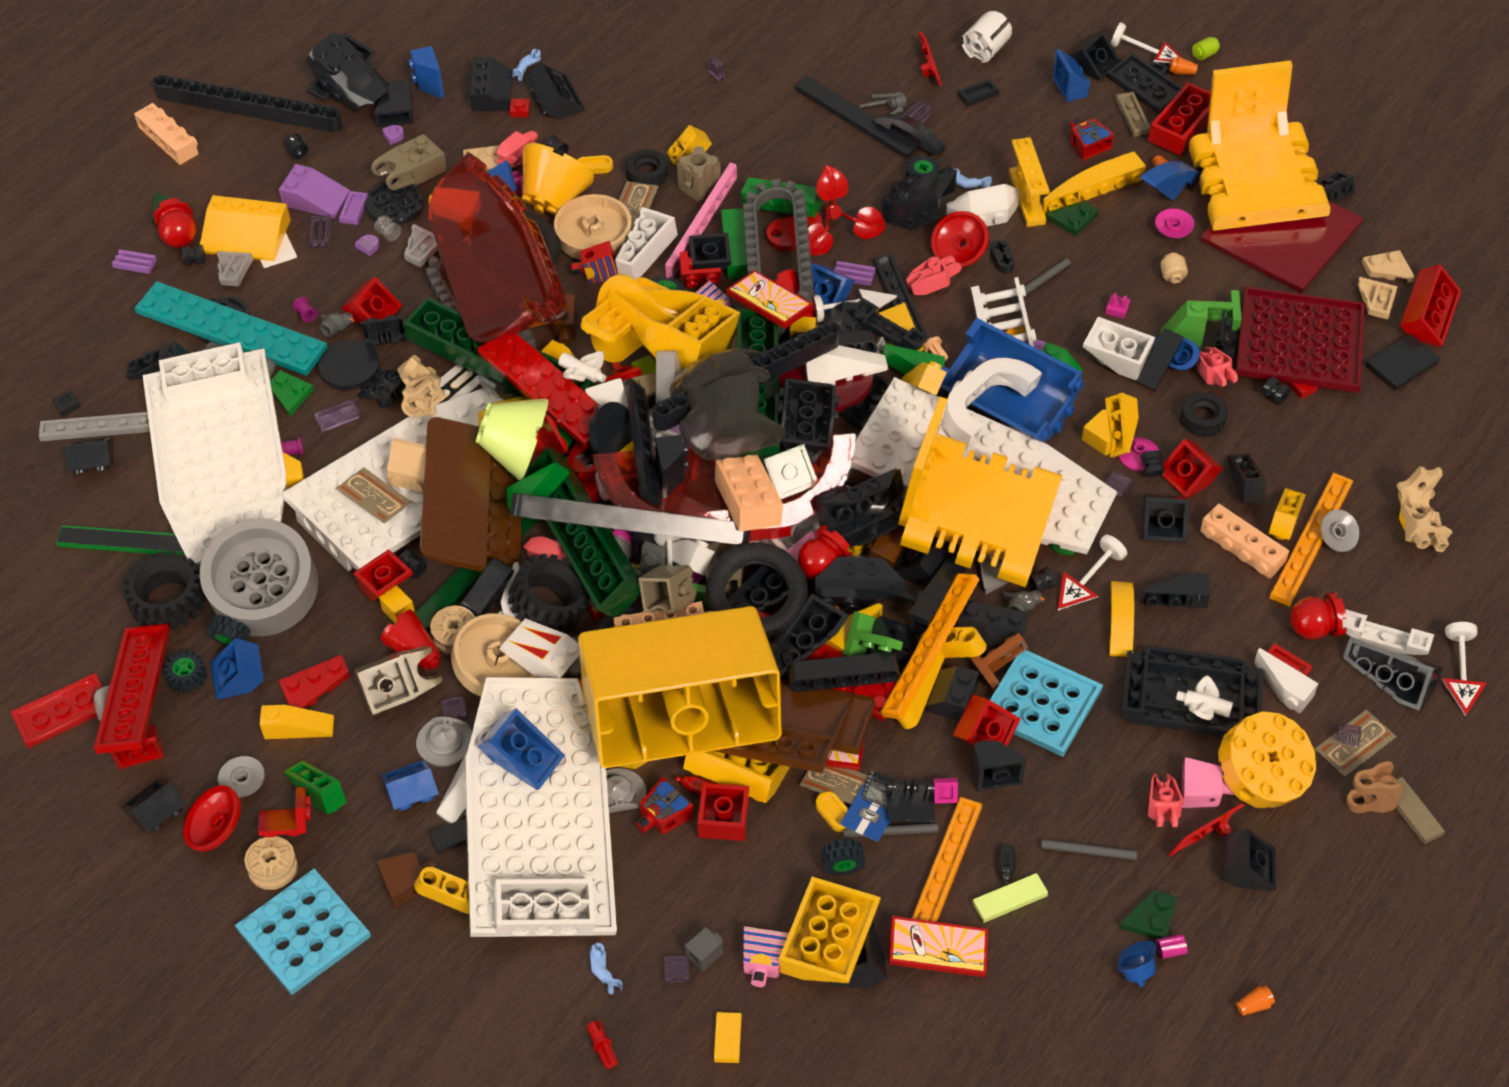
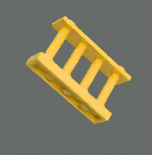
(1030, 180)

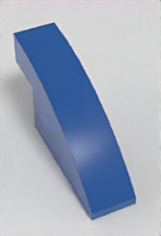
(1171, 177)

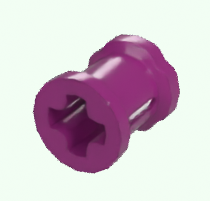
(304, 308)
(293, 447)

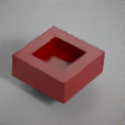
(519, 107)

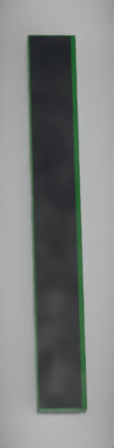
(117, 540)

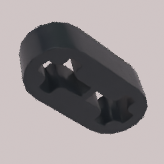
(999, 257)

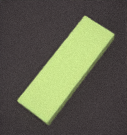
(1010, 898)

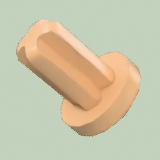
(934, 347)

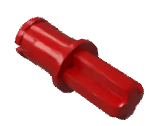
(602, 1044)

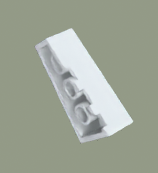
(645, 242)

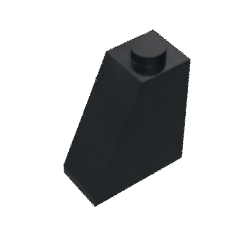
(395, 105)

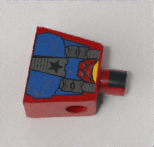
(1090, 138)
(664, 809)

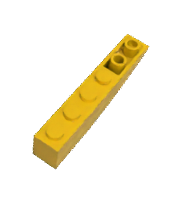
(1096, 181)

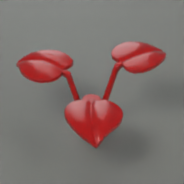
(829, 187)

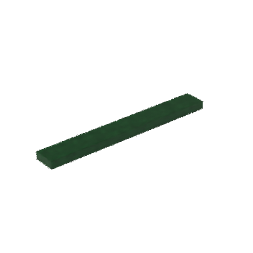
(458, 586)

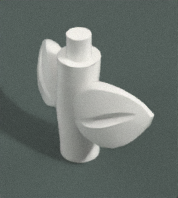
(585, 368)
(1205, 700)

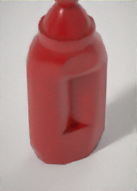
(693, 783)

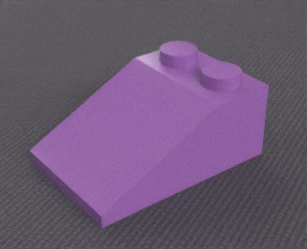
(312, 192)

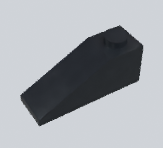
(1248, 479)

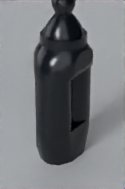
(1006, 862)

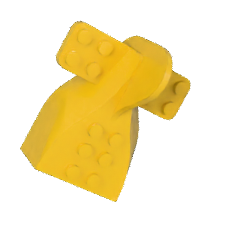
(660, 319)

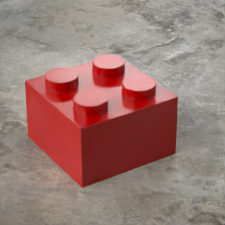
(723, 811)

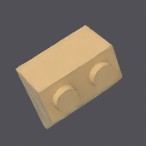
(406, 465)

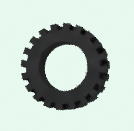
(161, 571)
(554, 575)

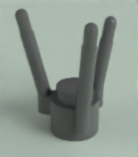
(895, 101)

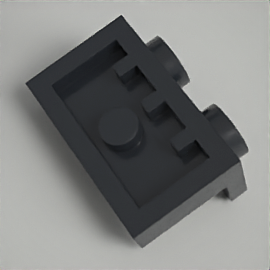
(1338, 186)

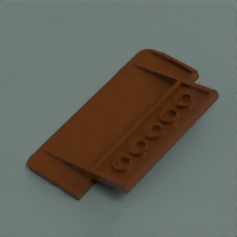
(465, 500)
(812, 728)

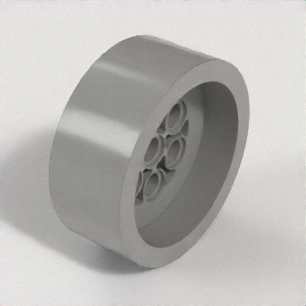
(247, 546)

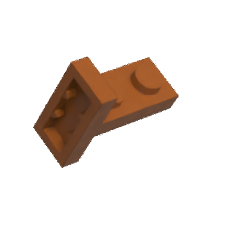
(998, 658)

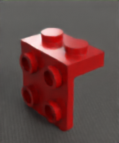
(548, 437)
(286, 820)

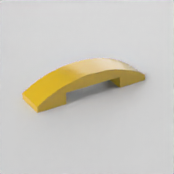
(1121, 618)

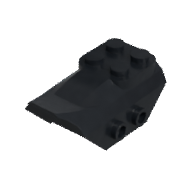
(346, 72)
(916, 199)
(808, 415)
(863, 510)
(860, 581)

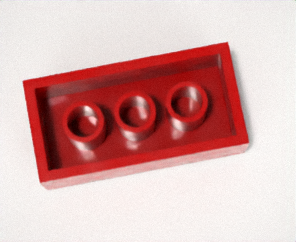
(1181, 119)

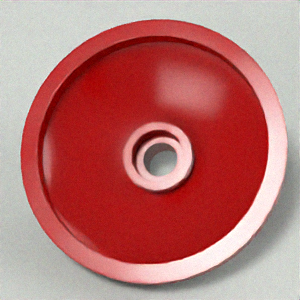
(955, 230)
(212, 818)

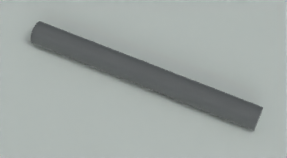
(1043, 278)
(899, 830)
(1089, 849)

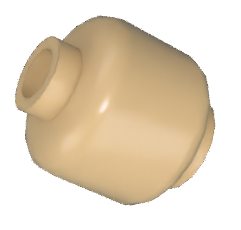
(1174, 268)

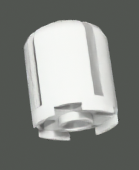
(987, 36)

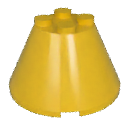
(551, 178)

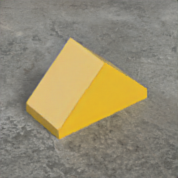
(1097, 433)

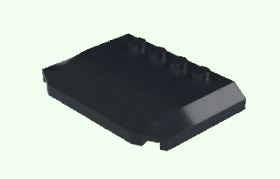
(1158, 675)

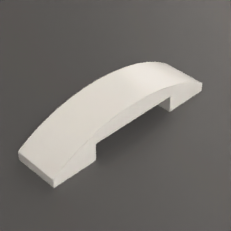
(1406, 643)

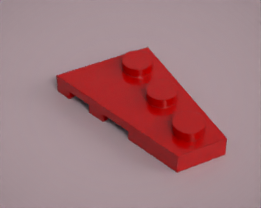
(309, 684)

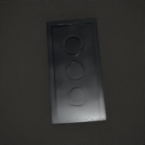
(1145, 81)

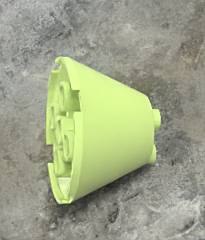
(511, 431)

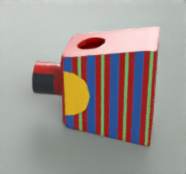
(596, 263)

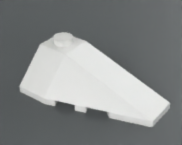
(844, 363)
(454, 802)

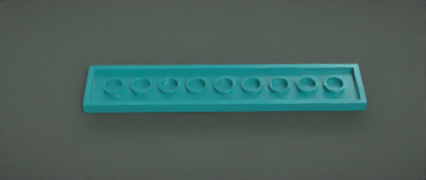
(230, 326)

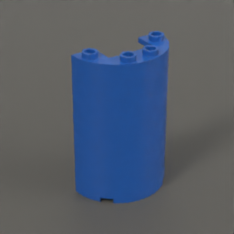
(1044, 408)

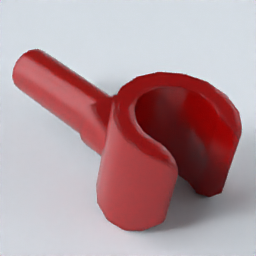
(619, 368)

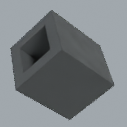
(704, 948)

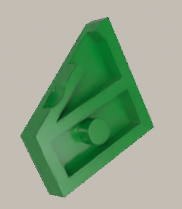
(290, 391)

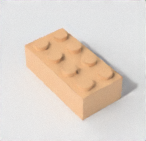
(748, 493)

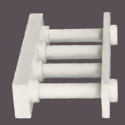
(984, 313)

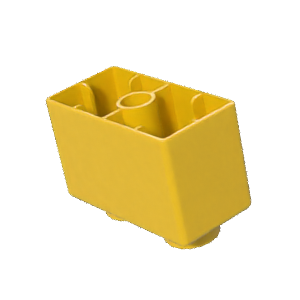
(680, 686)

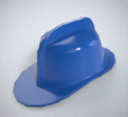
(1186, 355)
(1138, 962)

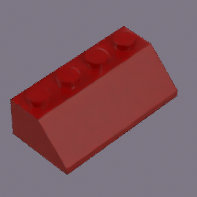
(1431, 306)

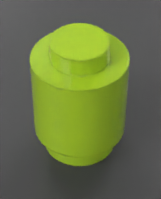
(1205, 48)

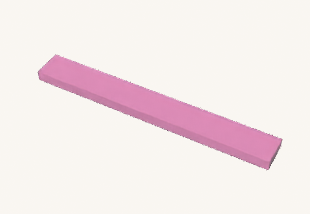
(703, 217)

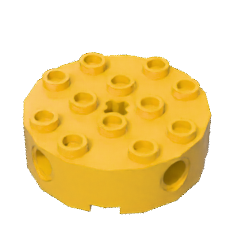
(1267, 760)

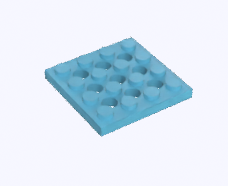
(1067, 681)
(313, 963)

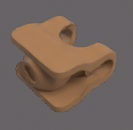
(1379, 793)

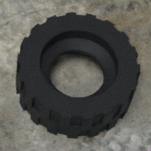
(643, 158)
(1204, 401)

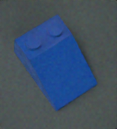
(521, 749)

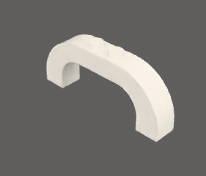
(992, 372)

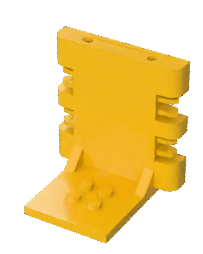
(1252, 154)
(976, 505)

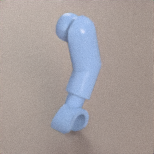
(526, 62)
(972, 182)
(598, 967)

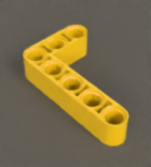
(959, 643)
(438, 892)

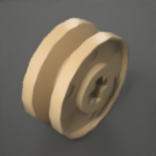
(446, 626)
(271, 863)

